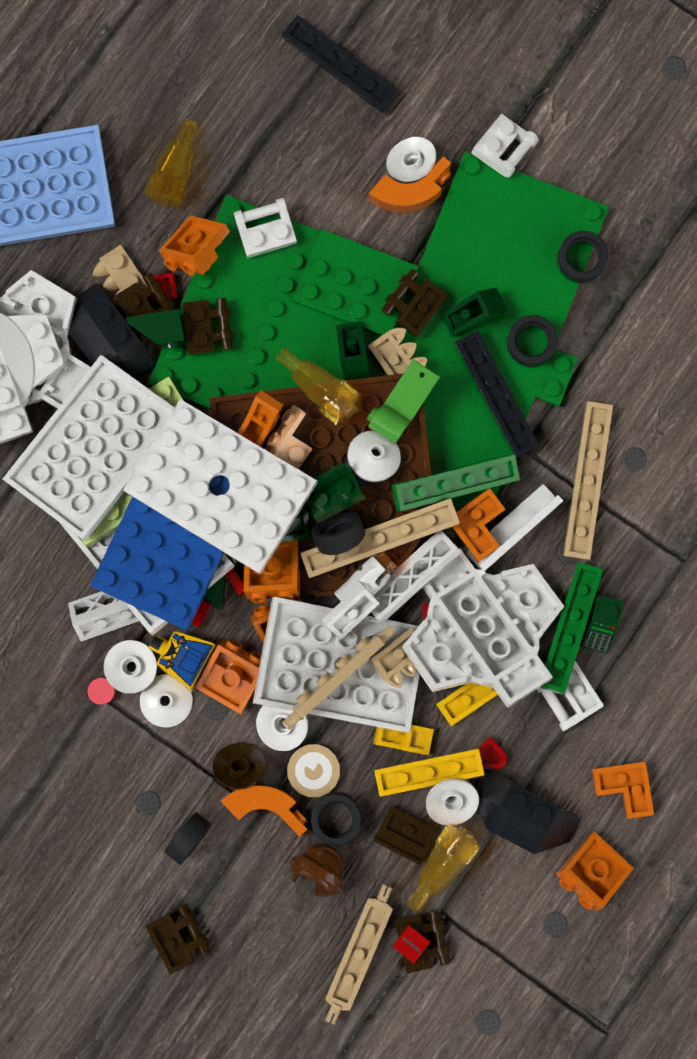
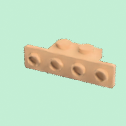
(286, 446)

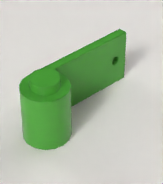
(403, 402)

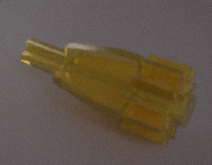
(172, 169)
(334, 397)
(445, 862)

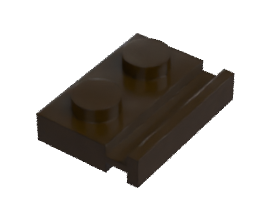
(405, 835)

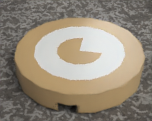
(313, 770)

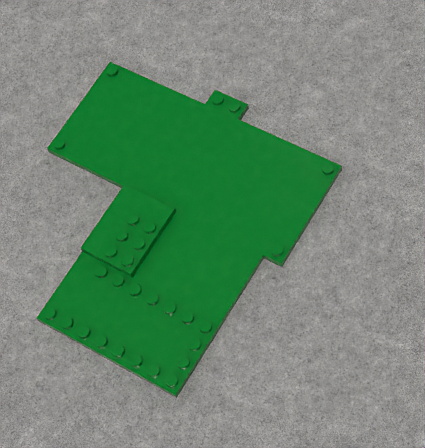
(485, 238)

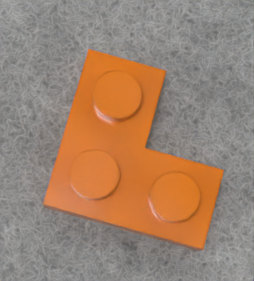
(473, 521)
(631, 781)

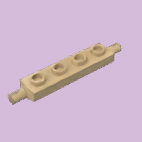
(329, 682)
(358, 954)

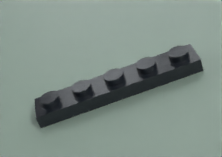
(339, 63)
(496, 394)

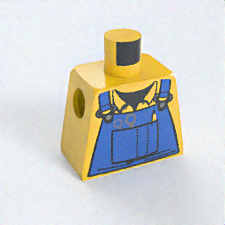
(183, 657)

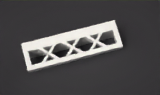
(518, 524)
(405, 582)
(99, 617)

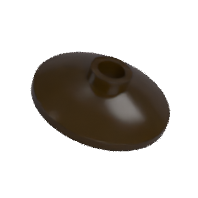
(238, 757)

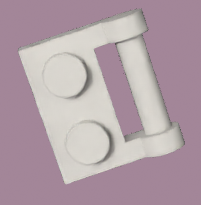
(498, 140)
(268, 235)
(579, 695)

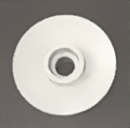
(411, 159)
(367, 465)
(116, 666)
(172, 714)
(275, 734)
(452, 810)

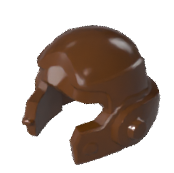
(321, 864)

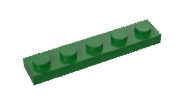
(455, 482)
(572, 626)

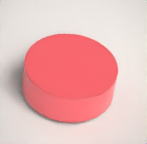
(101, 691)

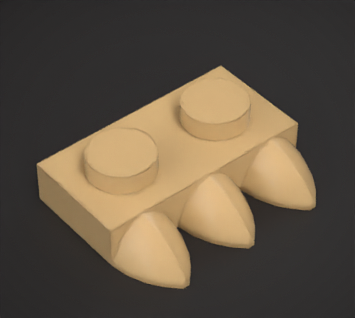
(121, 271)
(391, 355)
(393, 659)

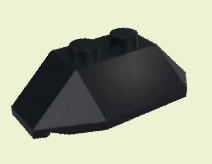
(104, 332)
(522, 815)

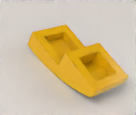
(416, 741)

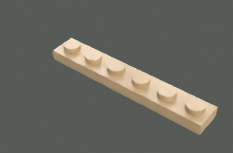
(588, 480)
(386, 536)

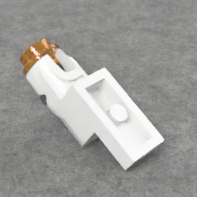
(358, 594)

